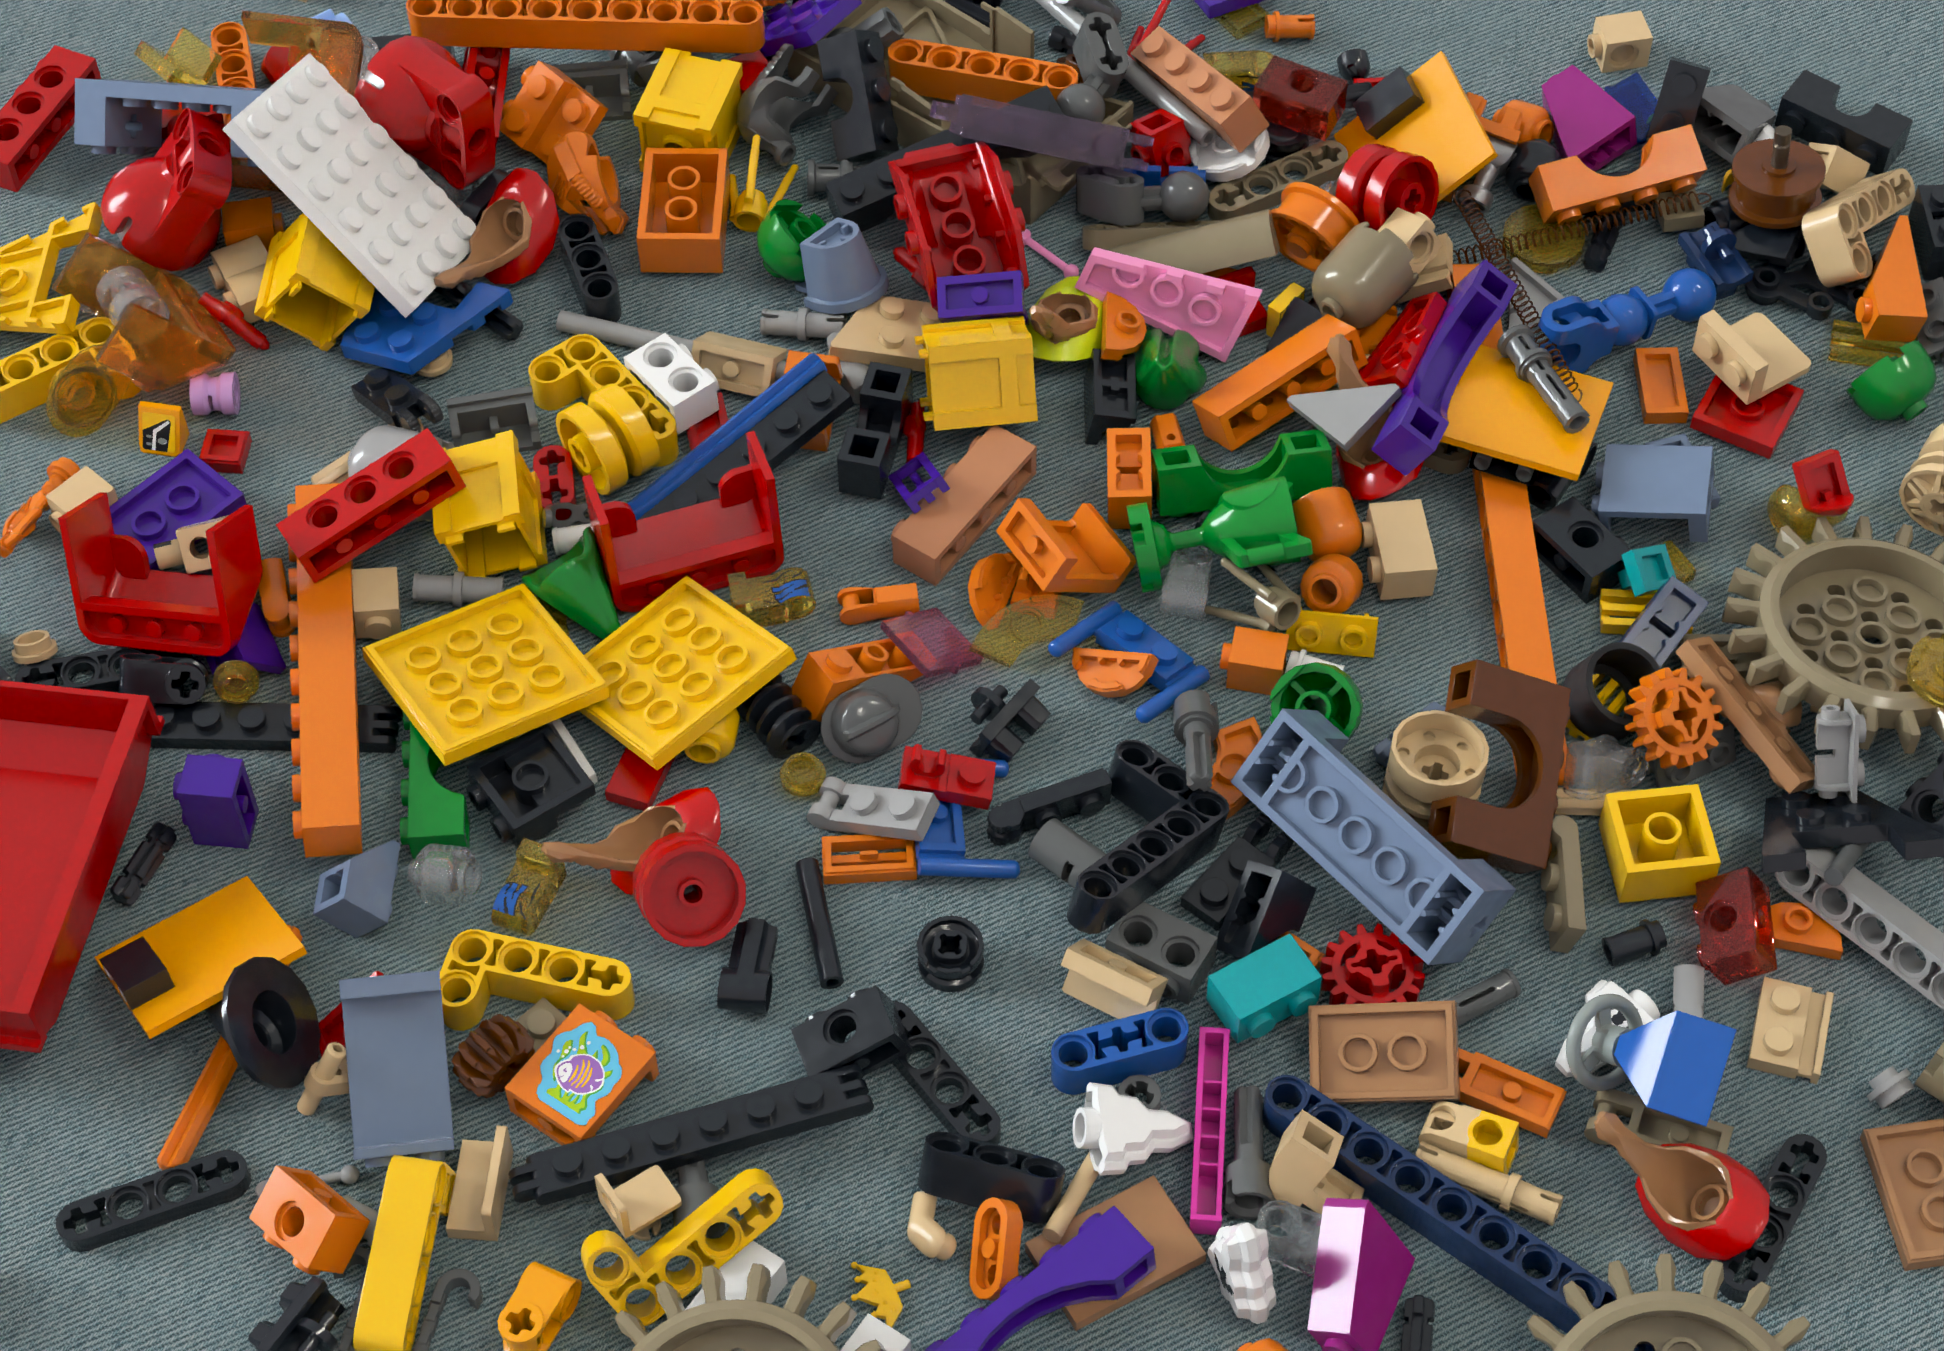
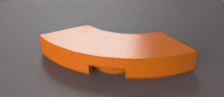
(1232, 749)

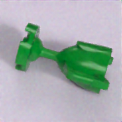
(1246, 526)

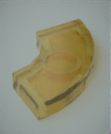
(1024, 624)

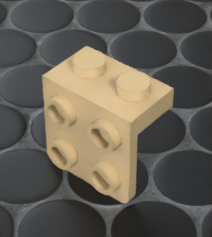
(1749, 354)

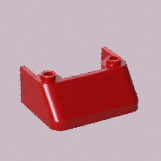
(696, 541)
(143, 608)

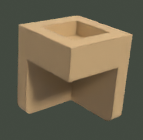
(1842, 167)

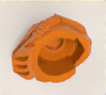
(581, 174)

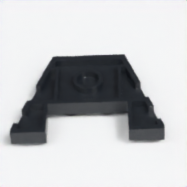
(1809, 821)

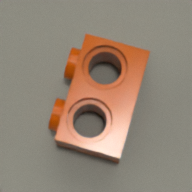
(1128, 473)

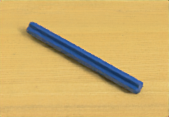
(728, 433)

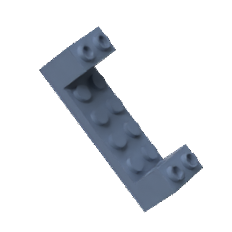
(130, 111)
(1368, 840)

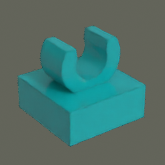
(1646, 569)

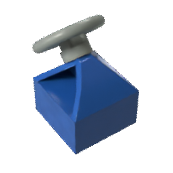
(1669, 1061)

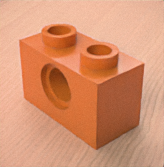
(308, 1220)

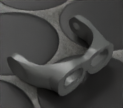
(577, 513)

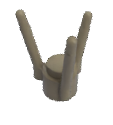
(1275, 605)

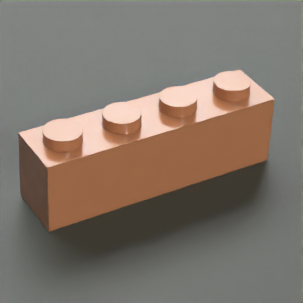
(1201, 88)
(979, 491)

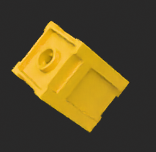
(689, 104)
(311, 285)
(978, 373)
(498, 514)

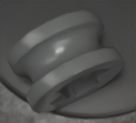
(1145, 1085)

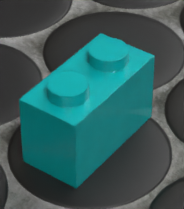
(1264, 989)

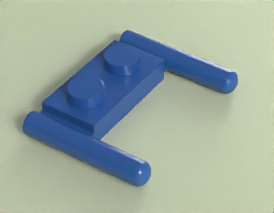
(1128, 633)
(944, 845)

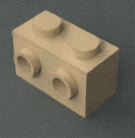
(1399, 549)

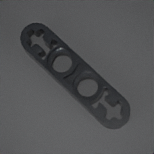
(102, 663)
(942, 1073)
(152, 1192)
(1780, 1219)

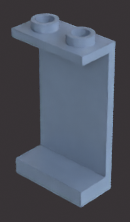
(397, 1067)

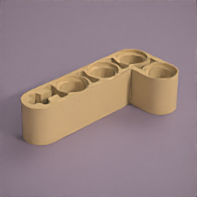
(1837, 225)

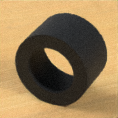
(1625, 665)

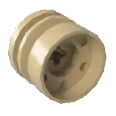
(1924, 485)
(1434, 759)

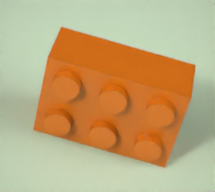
(683, 210)

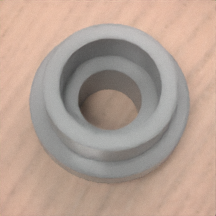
(1890, 1086)

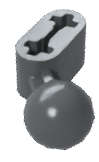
(1101, 65)
(1123, 198)

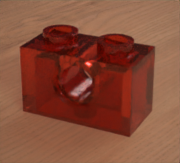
(1300, 97)
(1735, 926)

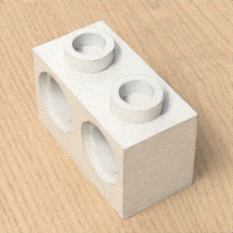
(675, 380)

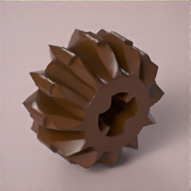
(492, 1055)

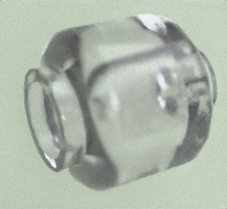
(445, 874)

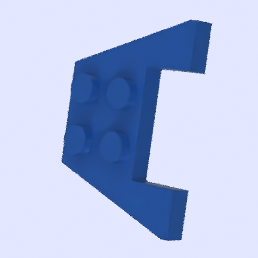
(413, 342)

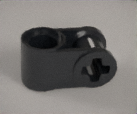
(156, 677)

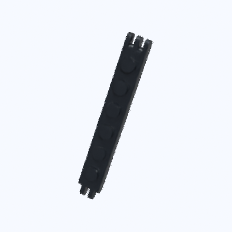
(261, 726)
(693, 1135)

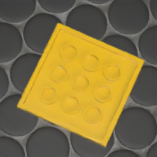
(680, 670)
(485, 673)

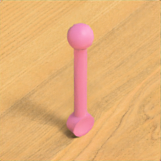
(1068, 270)

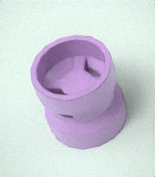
(215, 394)

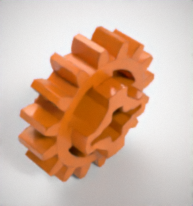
(1673, 718)

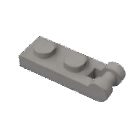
(873, 810)

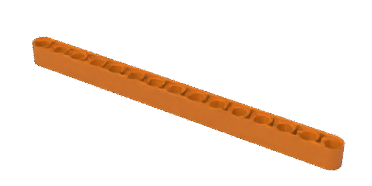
(1512, 563)

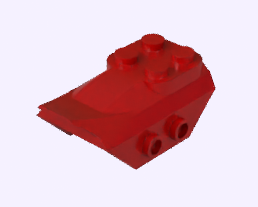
(958, 213)

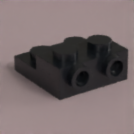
(528, 785)

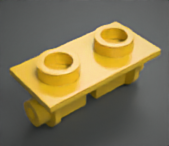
(1334, 633)

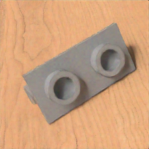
(1843, 768)

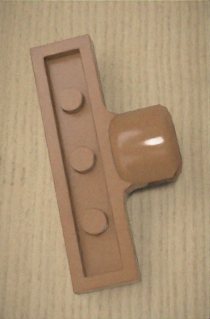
(1752, 713)

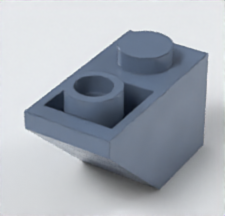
(359, 891)

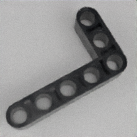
(1180, 833)

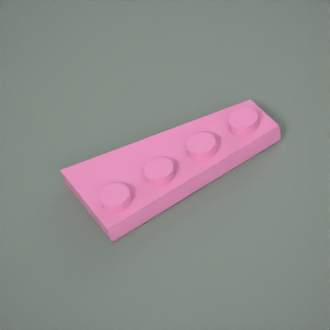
(1173, 298)

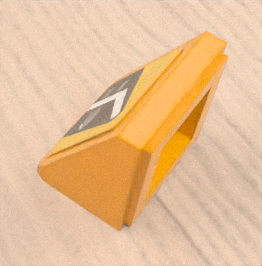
(162, 429)

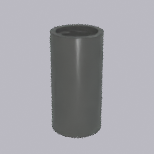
(1063, 851)

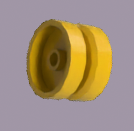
(608, 438)

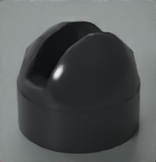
(1353, 64)

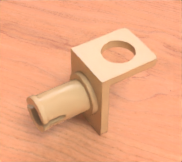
(639, 1202)

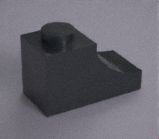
(1263, 909)

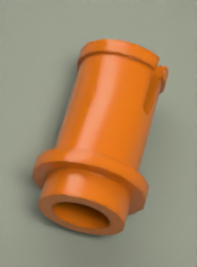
(1289, 26)

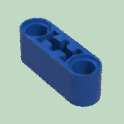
(1119, 1050)

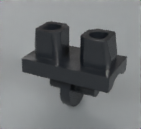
(1022, 708)
(306, 1320)

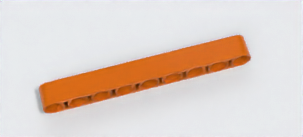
(592, 24)

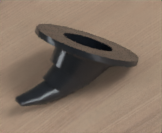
(268, 1022)

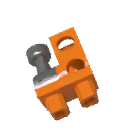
(1505, 137)

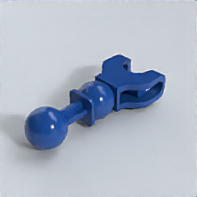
(1593, 327)

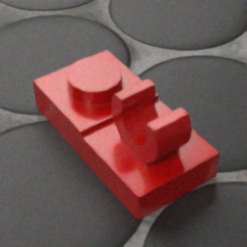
(948, 776)

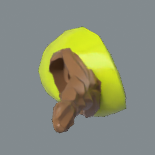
(1065, 323)

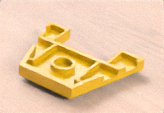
(28, 272)

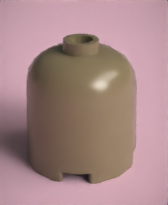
(1363, 276)

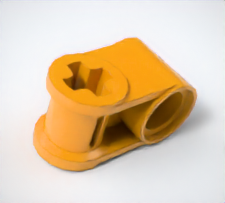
(538, 1308)

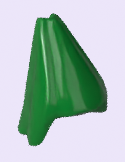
(1168, 369)
(578, 587)

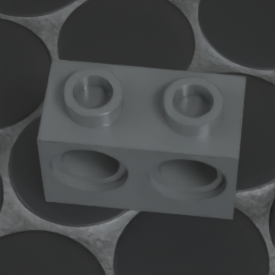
(1166, 942)

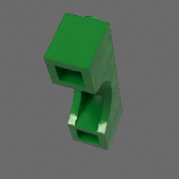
(1190, 484)
(433, 811)

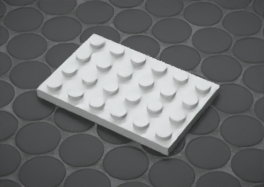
(353, 183)

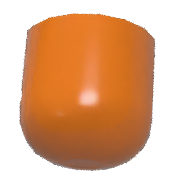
(1329, 521)

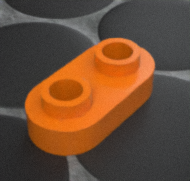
(995, 1247)

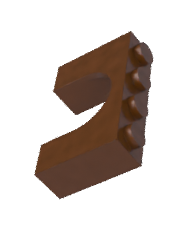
(1534, 722)

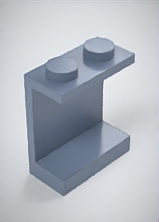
(1656, 484)

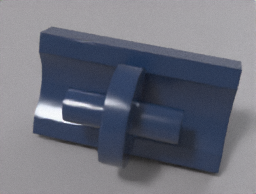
(1715, 254)

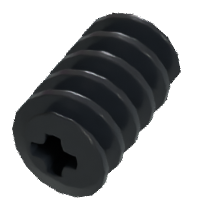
(779, 719)

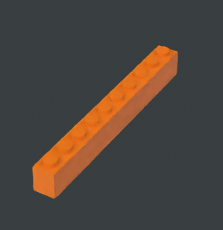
(326, 706)

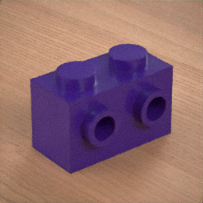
(216, 800)

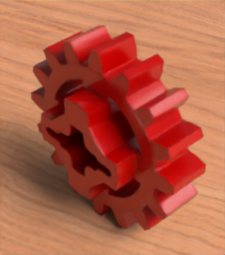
(1373, 972)

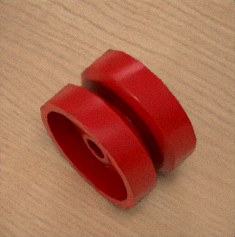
(1382, 179)
(704, 913)

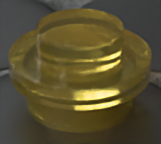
(236, 681)
(802, 774)

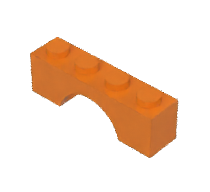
(1570, 188)

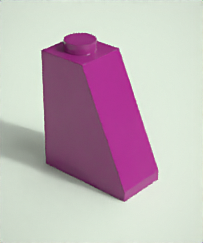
(1587, 119)
(1355, 1277)

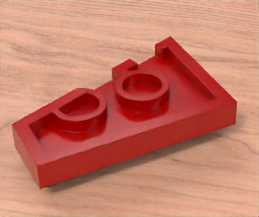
(1404, 343)

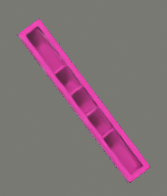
(1209, 1131)

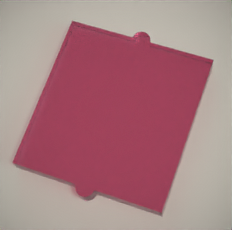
(930, 642)

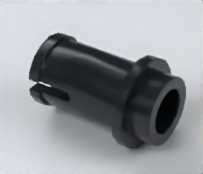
(1635, 942)

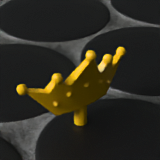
(880, 1292)

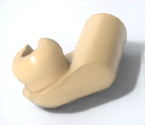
(927, 1233)

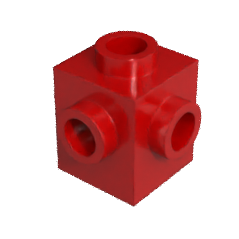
(1170, 140)

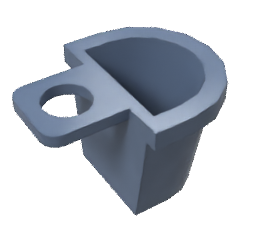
(840, 270)

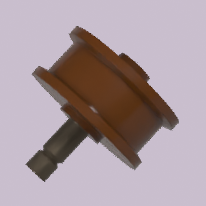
(1776, 181)

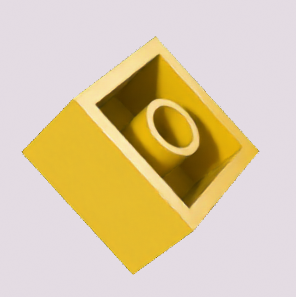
(1658, 842)

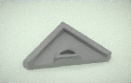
(1537, 289)
(1346, 412)

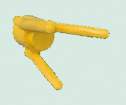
(751, 206)

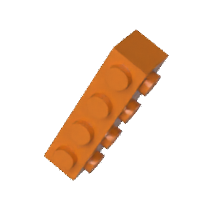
(1259, 392)

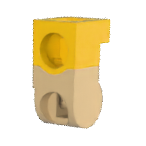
(1472, 1134)

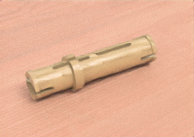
(1497, 1187)

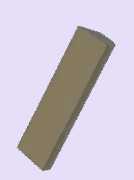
(1210, 245)

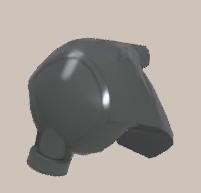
(771, 115)

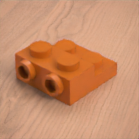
(549, 109)

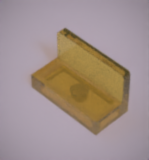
(185, 62)

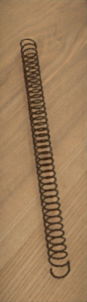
(1585, 226)
(1520, 298)

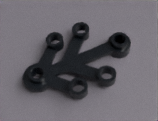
(1773, 284)

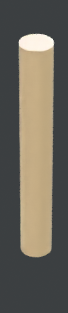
(1070, 1201)

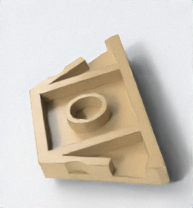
(885, 333)

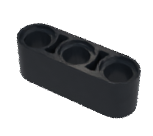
(589, 268)
(978, 1170)

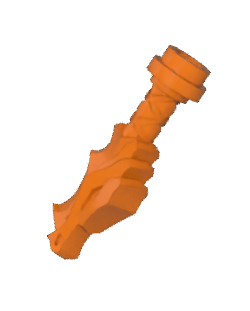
(24, 520)

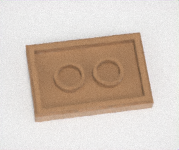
(1385, 1052)
(1910, 1183)
(1158, 1222)

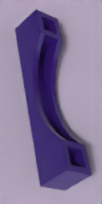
(1421, 410)
(1093, 1266)

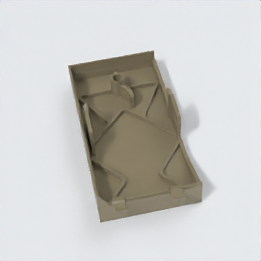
(1036, 179)

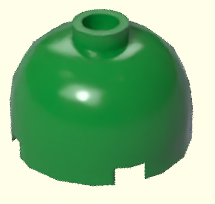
(781, 237)
(1896, 385)
(1321, 689)

